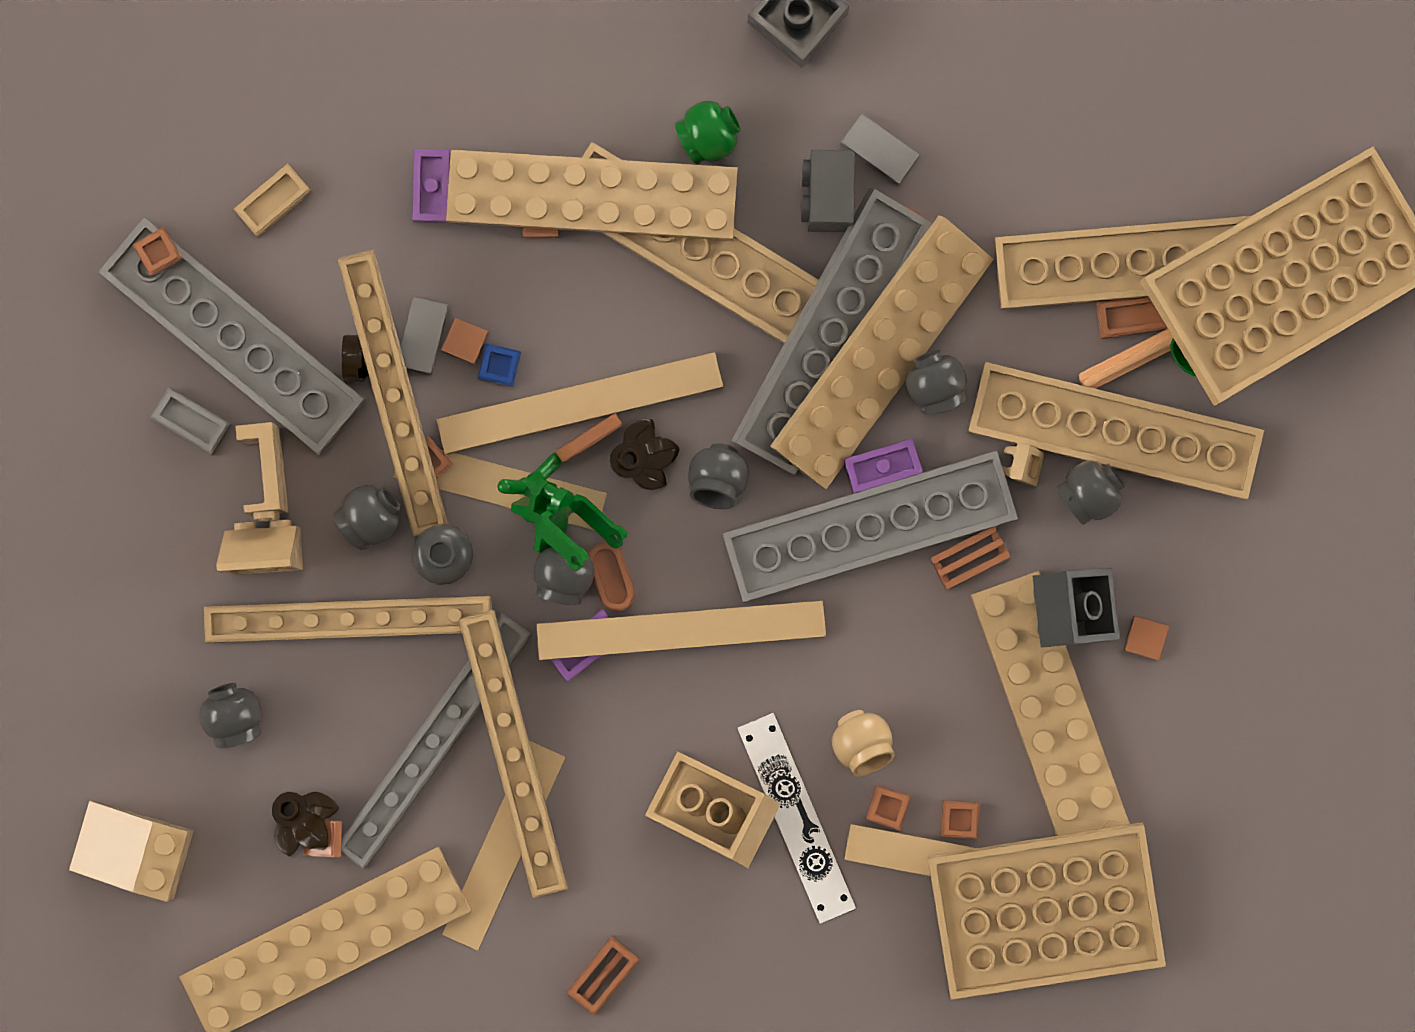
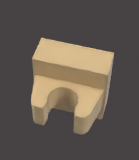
(1025, 465)

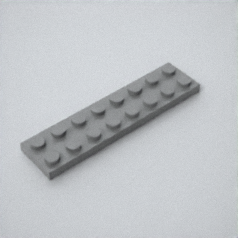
(849, 286)
(236, 342)
(870, 526)

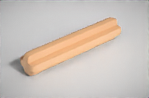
(1127, 360)

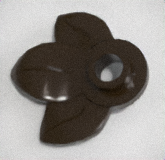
(649, 455)
(306, 822)

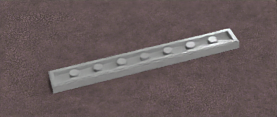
(422, 756)

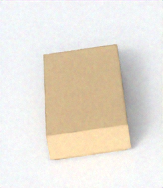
(272, 200)

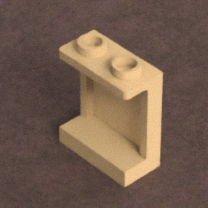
(272, 466)

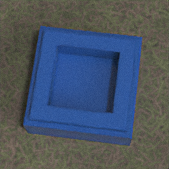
(499, 365)

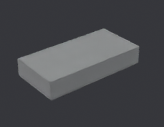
(880, 149)
(423, 334)
(190, 421)

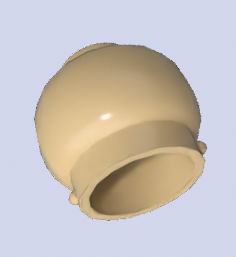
(863, 742)

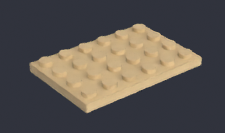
(1047, 911)

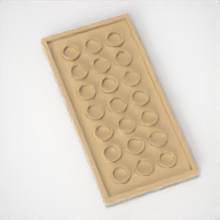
(1288, 276)

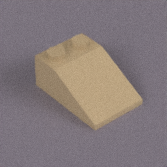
(261, 549)
(713, 809)
(131, 851)

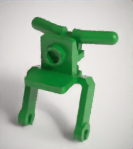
(550, 511)

